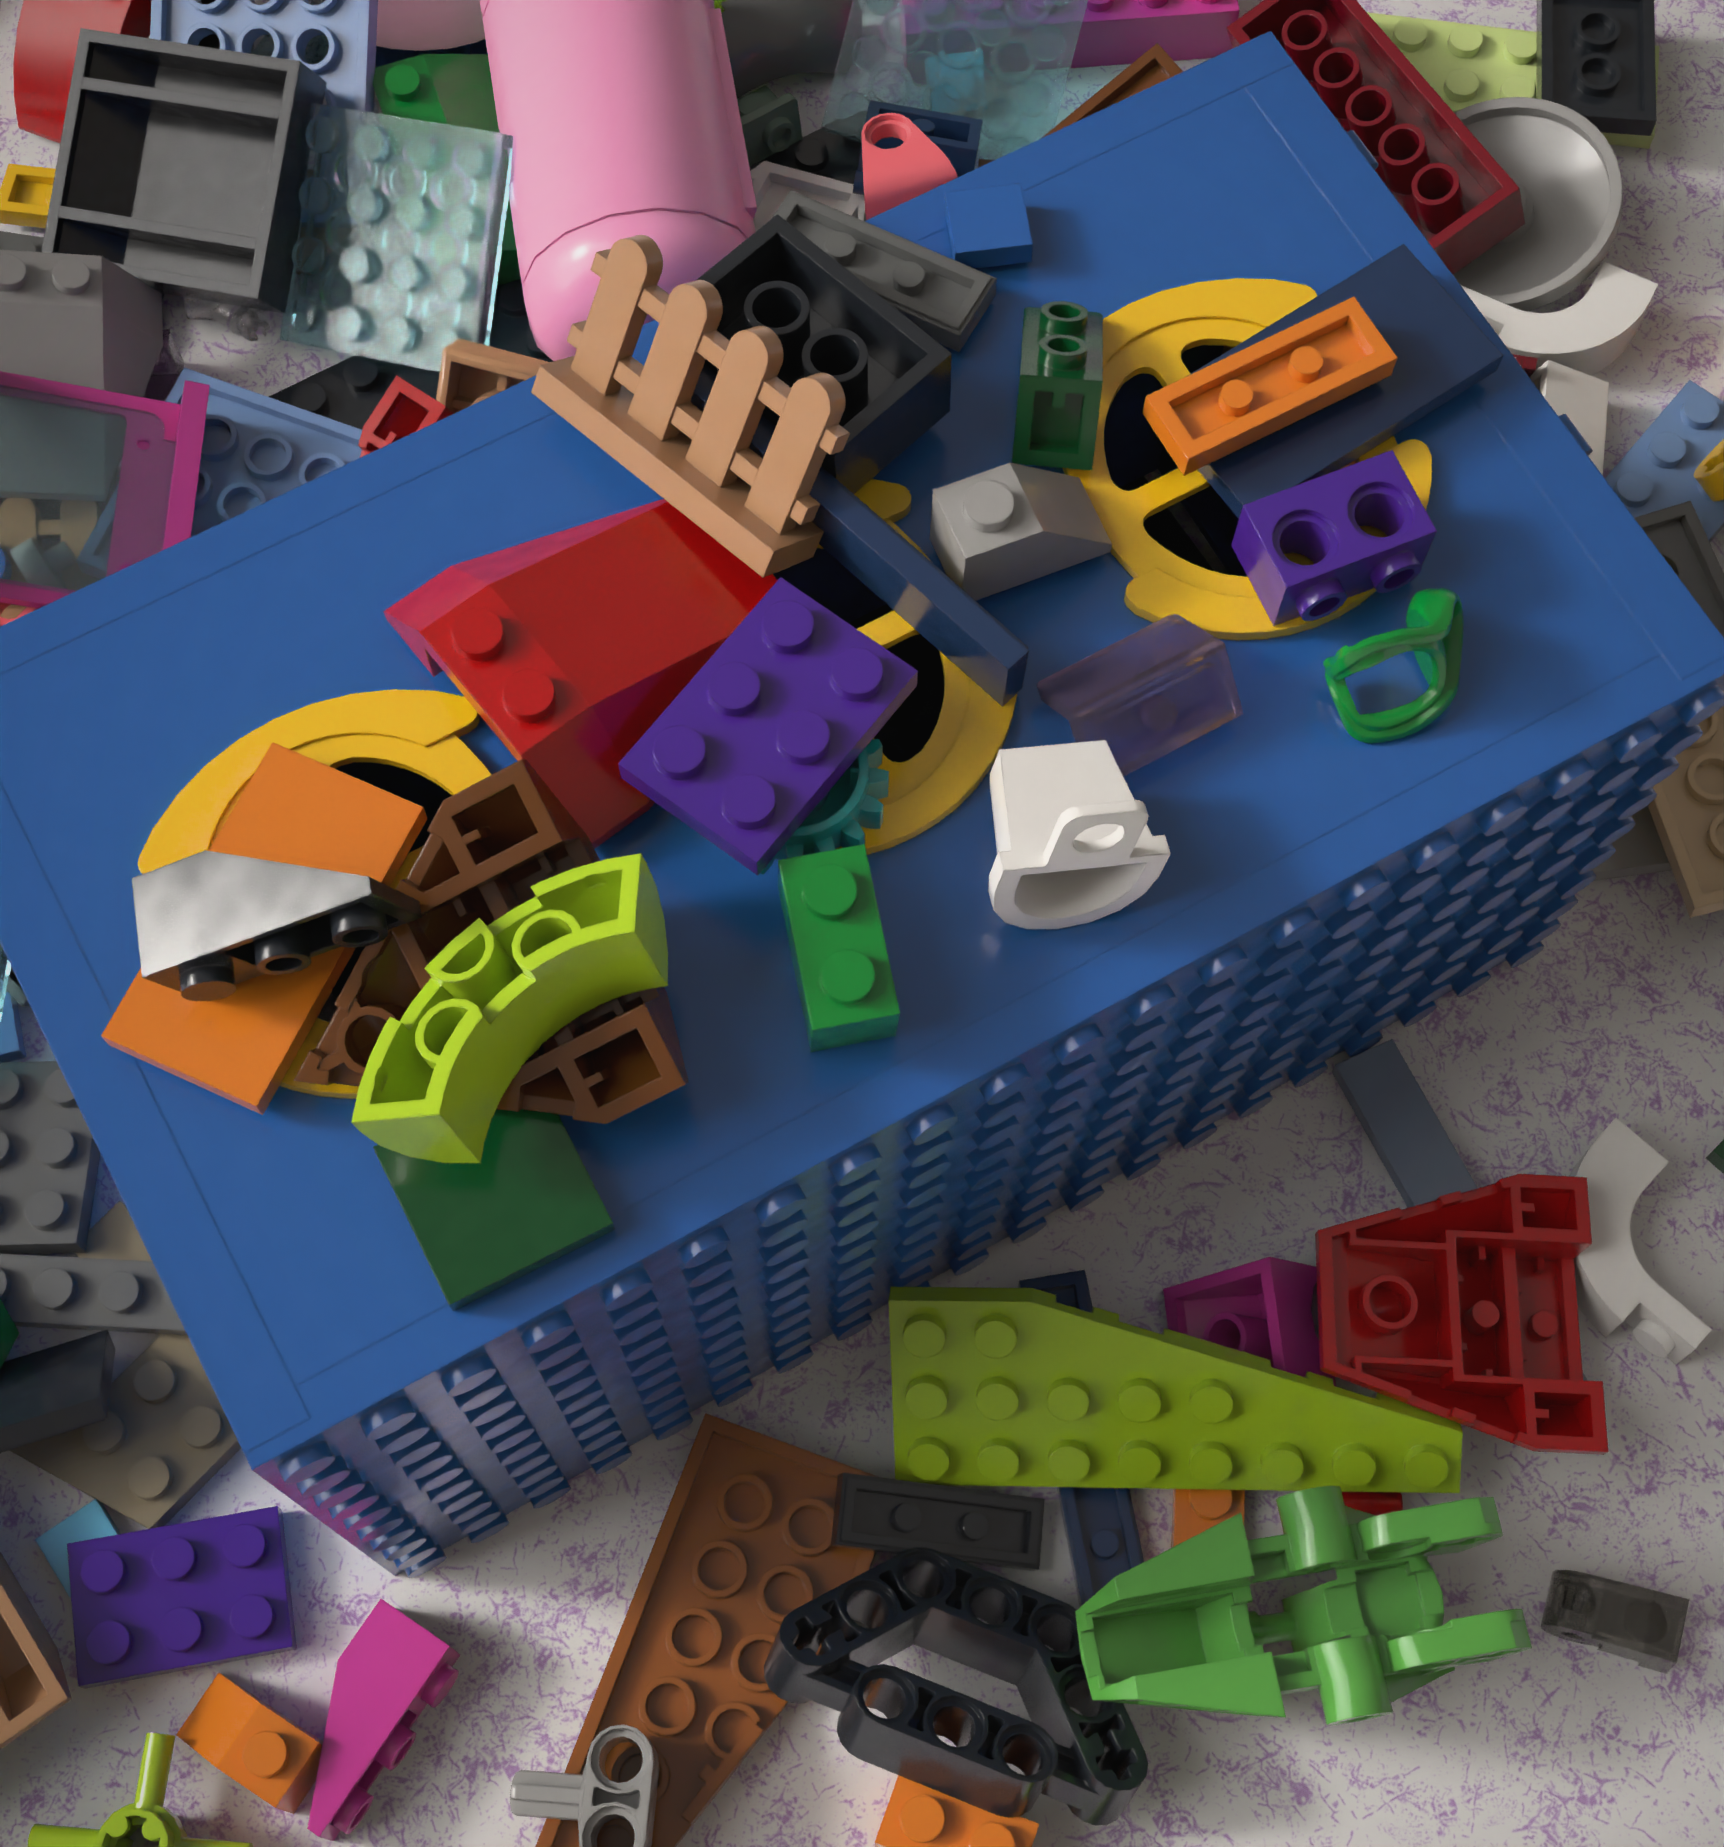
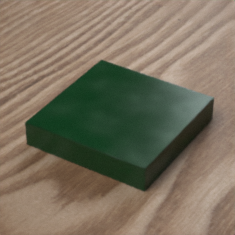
(499, 1215)

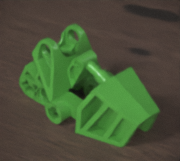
(1184, 1634)

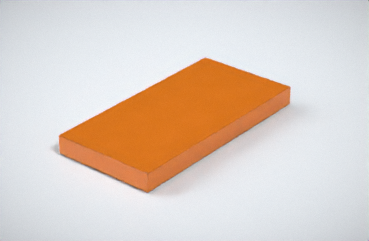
(247, 1041)

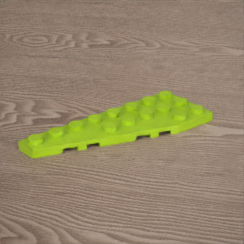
(1069, 1397)

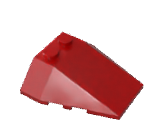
(582, 643)
(1469, 1310)

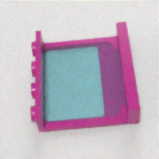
(90, 482)

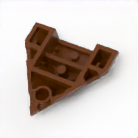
(481, 864)

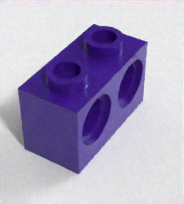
(1323, 524)

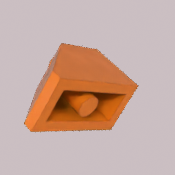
(253, 1744)

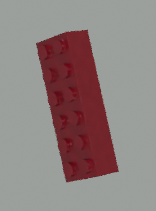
(1422, 148)

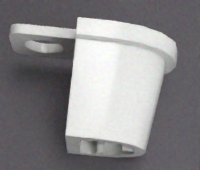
(1067, 837)

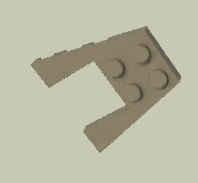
(162, 1419)

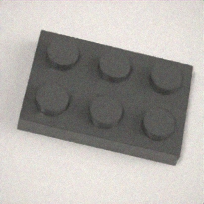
(44, 1162)

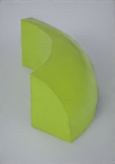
(503, 996)

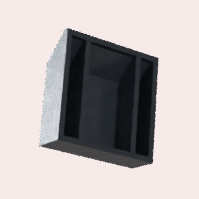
(184, 166)

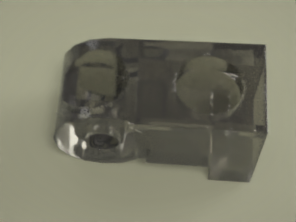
(1616, 1618)

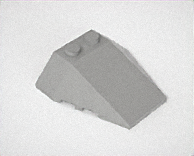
(78, 321)

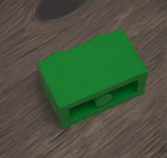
(838, 948)

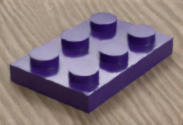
(768, 725)
(180, 1597)

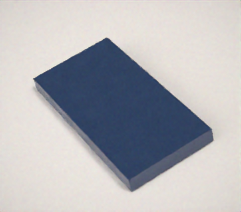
(1437, 360)

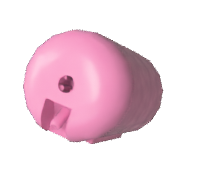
(616, 134)

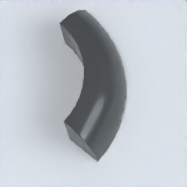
(782, 38)

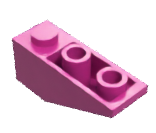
(375, 1699)

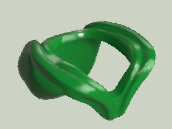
(1436, 639)

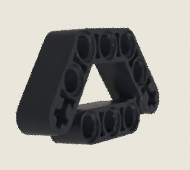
(1078, 1759)

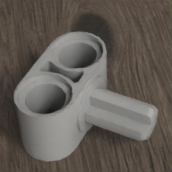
(591, 1795)

